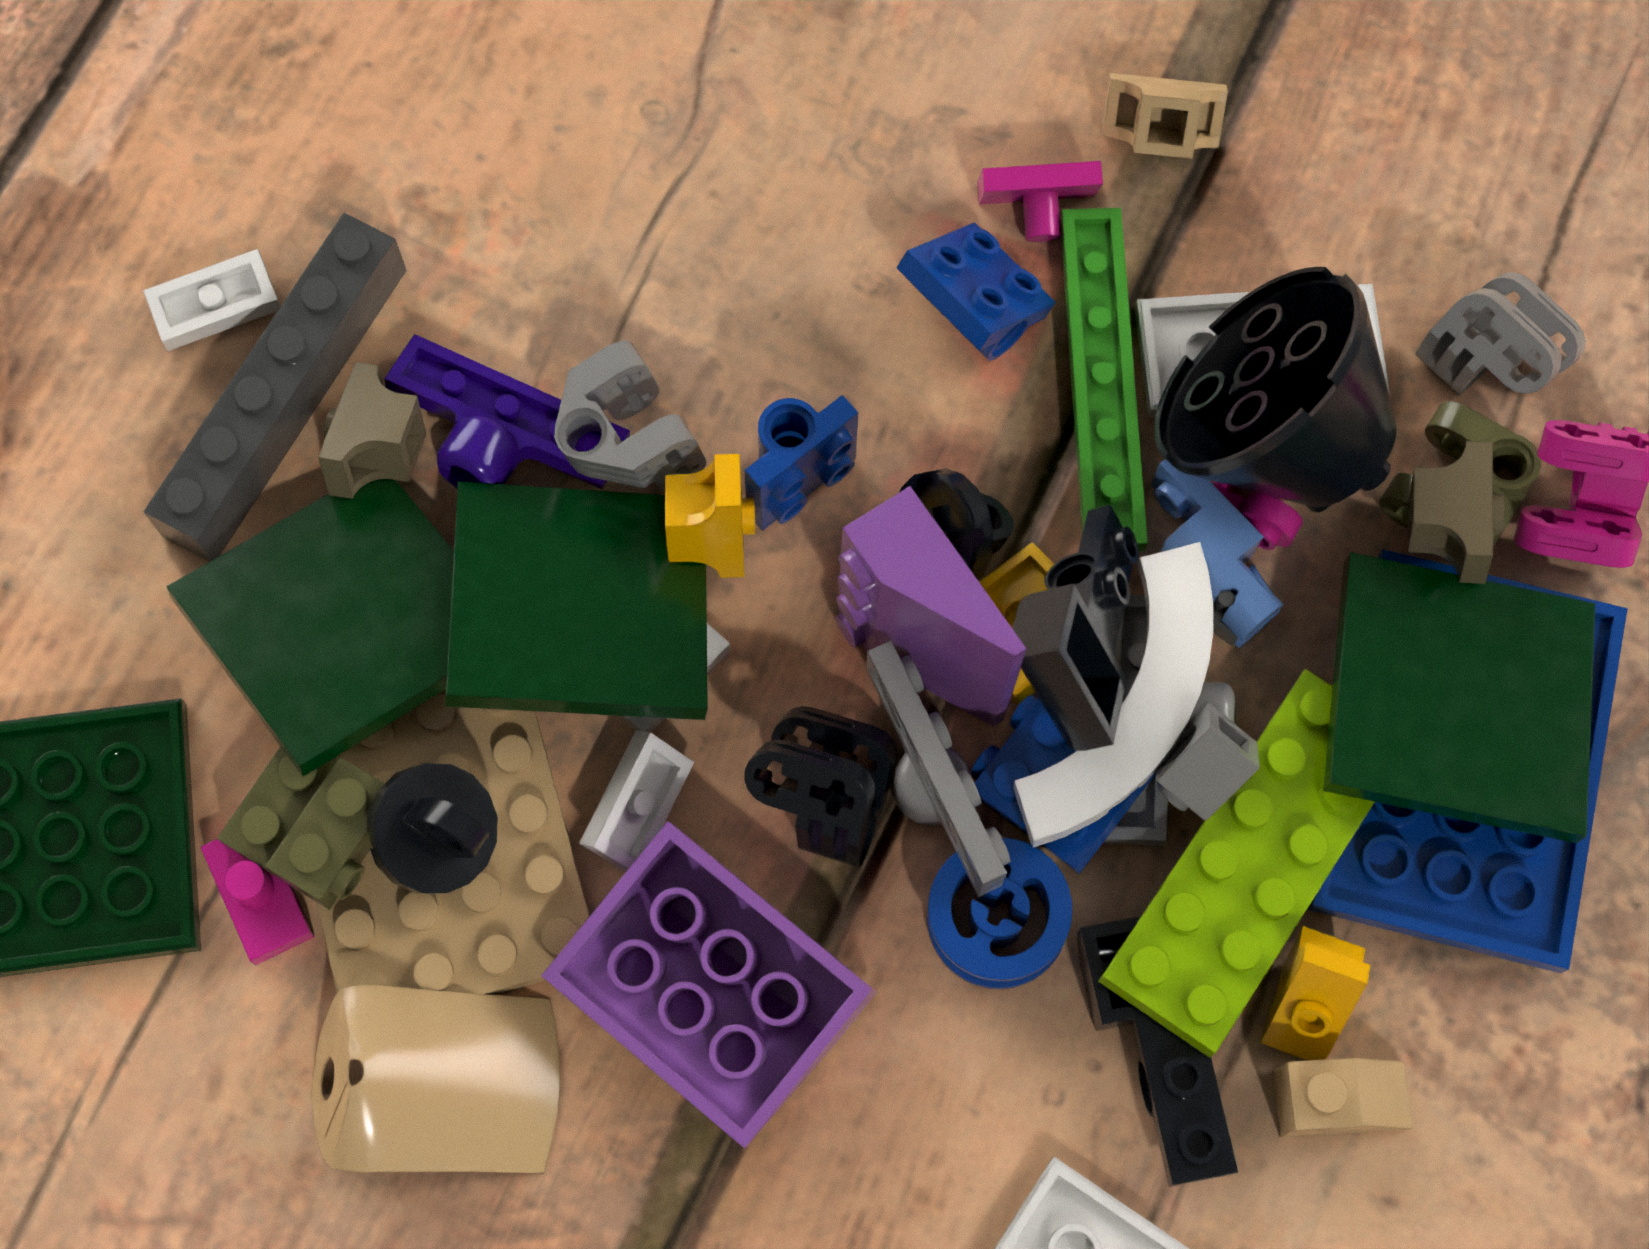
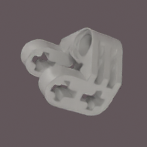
(1495, 335)
(624, 385)

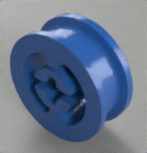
(972, 956)

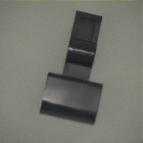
(1075, 631)
(1173, 1075)

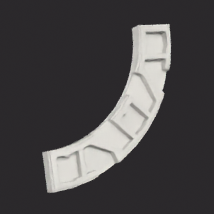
(1152, 714)

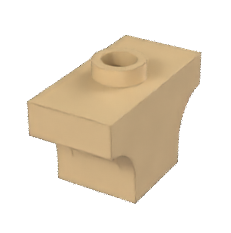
(1164, 114)

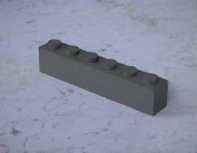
(277, 389)

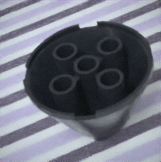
(1284, 395)

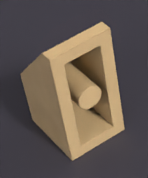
(1341, 1097)

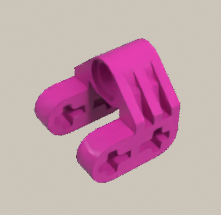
(1604, 500)

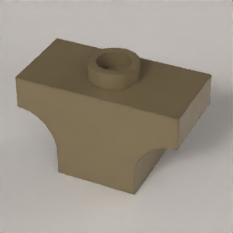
(370, 434)
(1456, 512)

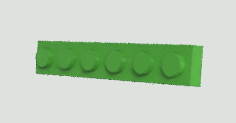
(1102, 366)

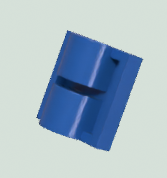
(977, 288)
(799, 455)

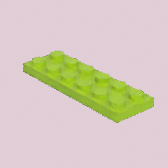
(1241, 881)

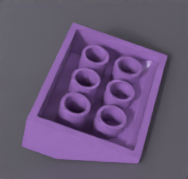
(915, 589)
(708, 984)

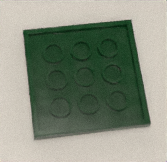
(573, 606)
(329, 619)
(1462, 698)
(96, 838)

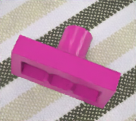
(1040, 190)
(259, 904)

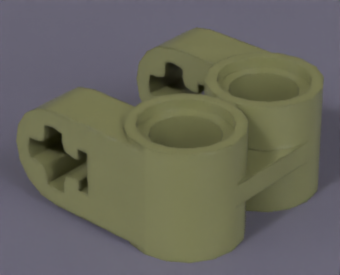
(1448, 432)

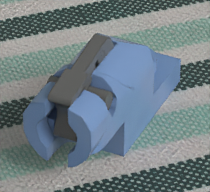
(1228, 540)

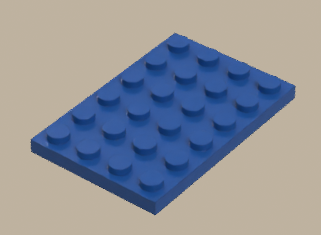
(1473, 880)

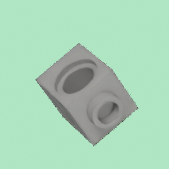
(1207, 763)

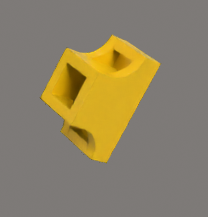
(709, 516)
(1315, 995)

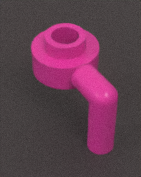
(1268, 514)

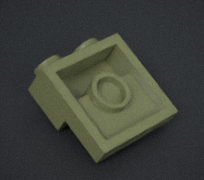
(307, 826)

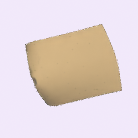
(442, 1083)

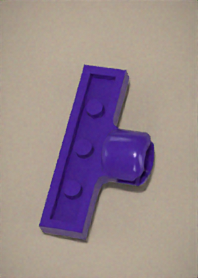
(492, 415)

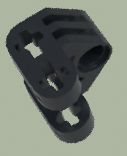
(824, 784)

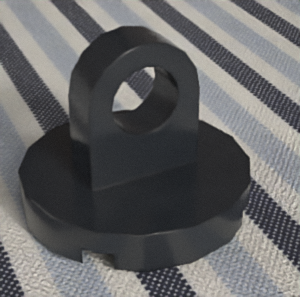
(968, 518)
(432, 828)

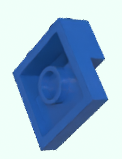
(1027, 751)

